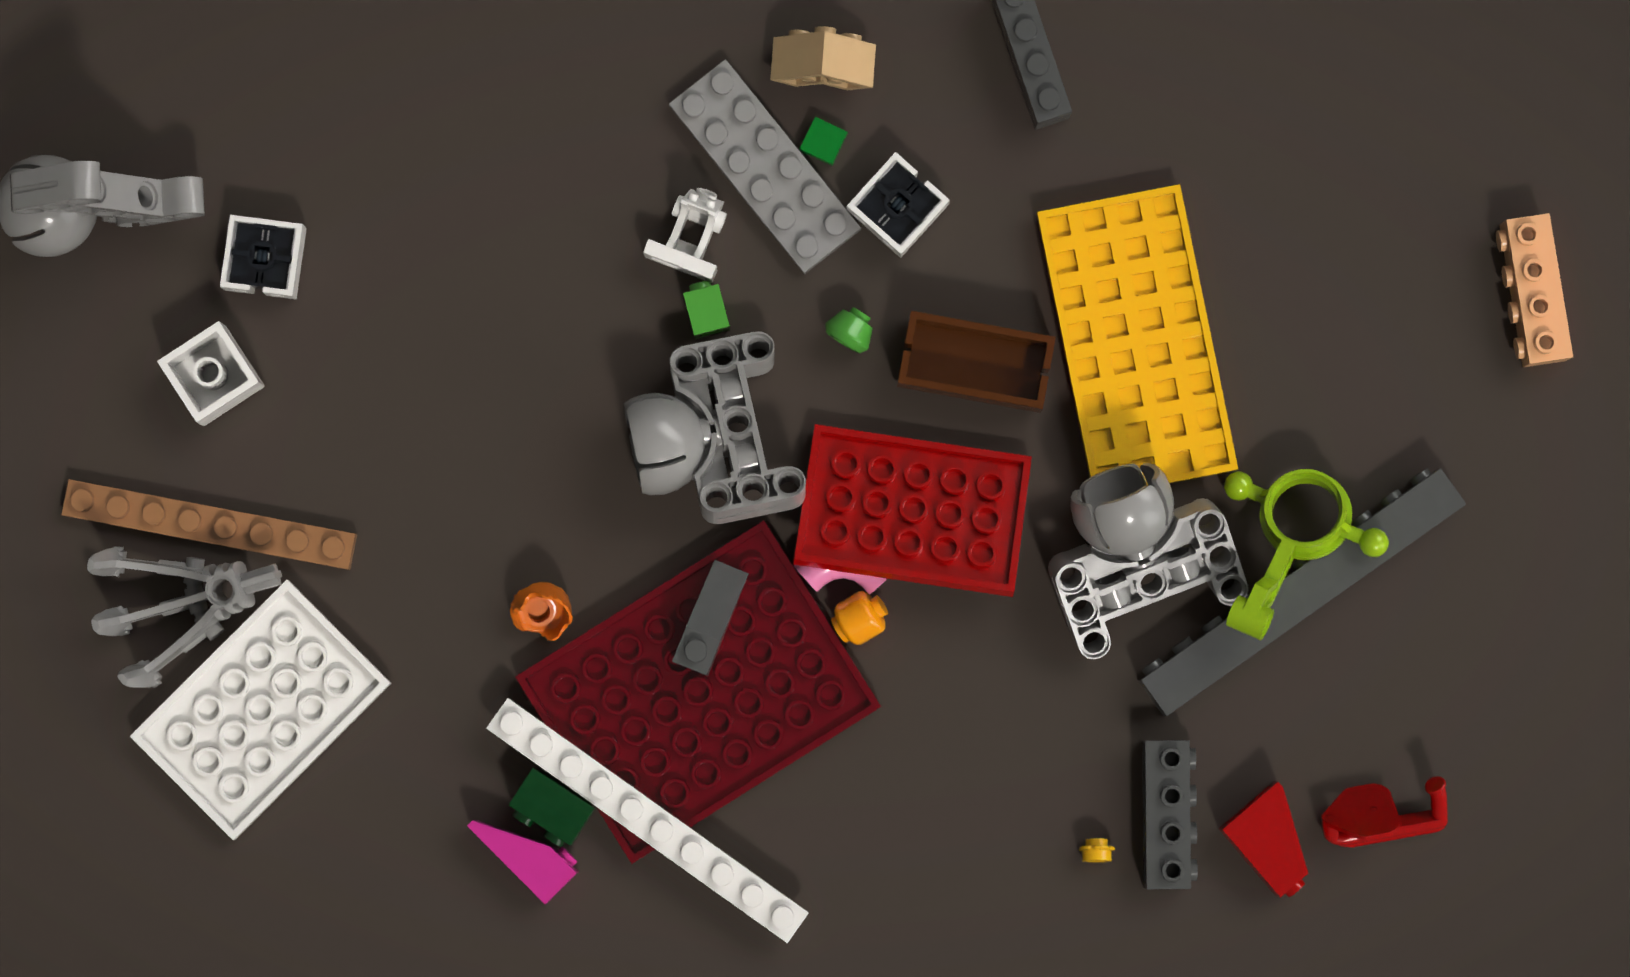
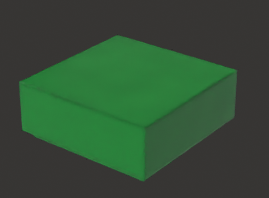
(823, 141)

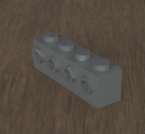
(1167, 814)

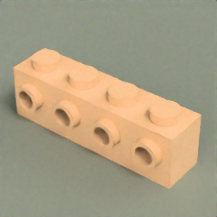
(1534, 290)

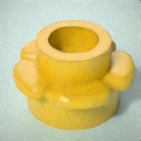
(1096, 850)

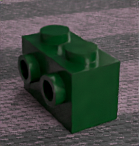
(551, 807)

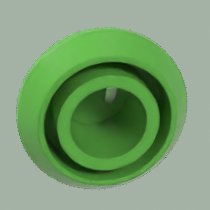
(850, 329)

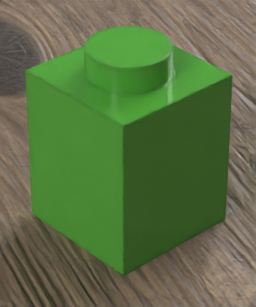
(706, 309)

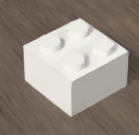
(211, 373)

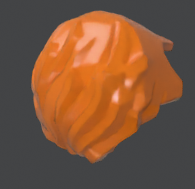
(542, 610)

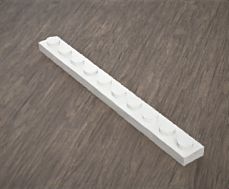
(647, 820)

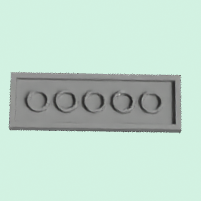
(765, 166)

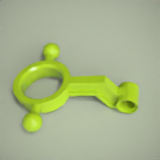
(1254, 613)

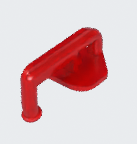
(1369, 815)

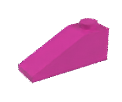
(532, 861)

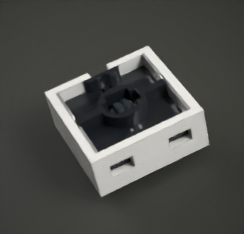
(911, 209)
(263, 256)

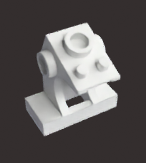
(700, 208)

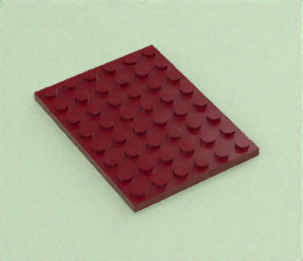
(696, 737)

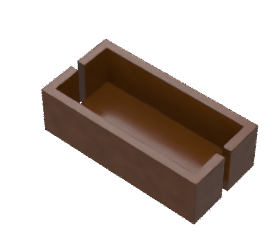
(976, 361)

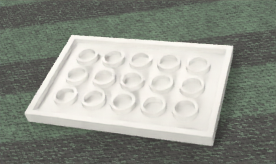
(260, 710)

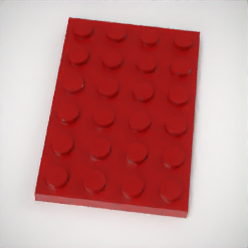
(913, 510)

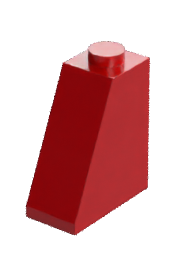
(1268, 840)

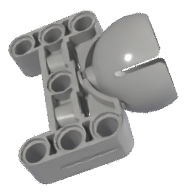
(70, 195)
(675, 440)
(1138, 534)

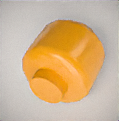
(859, 618)

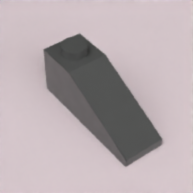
(710, 618)

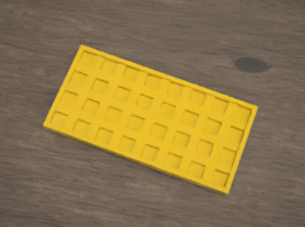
(1137, 335)

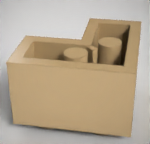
(823, 58)

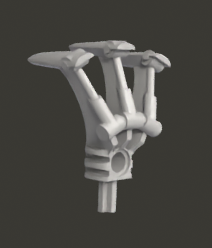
(118, 621)

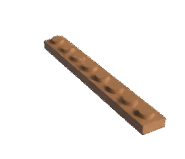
(209, 524)

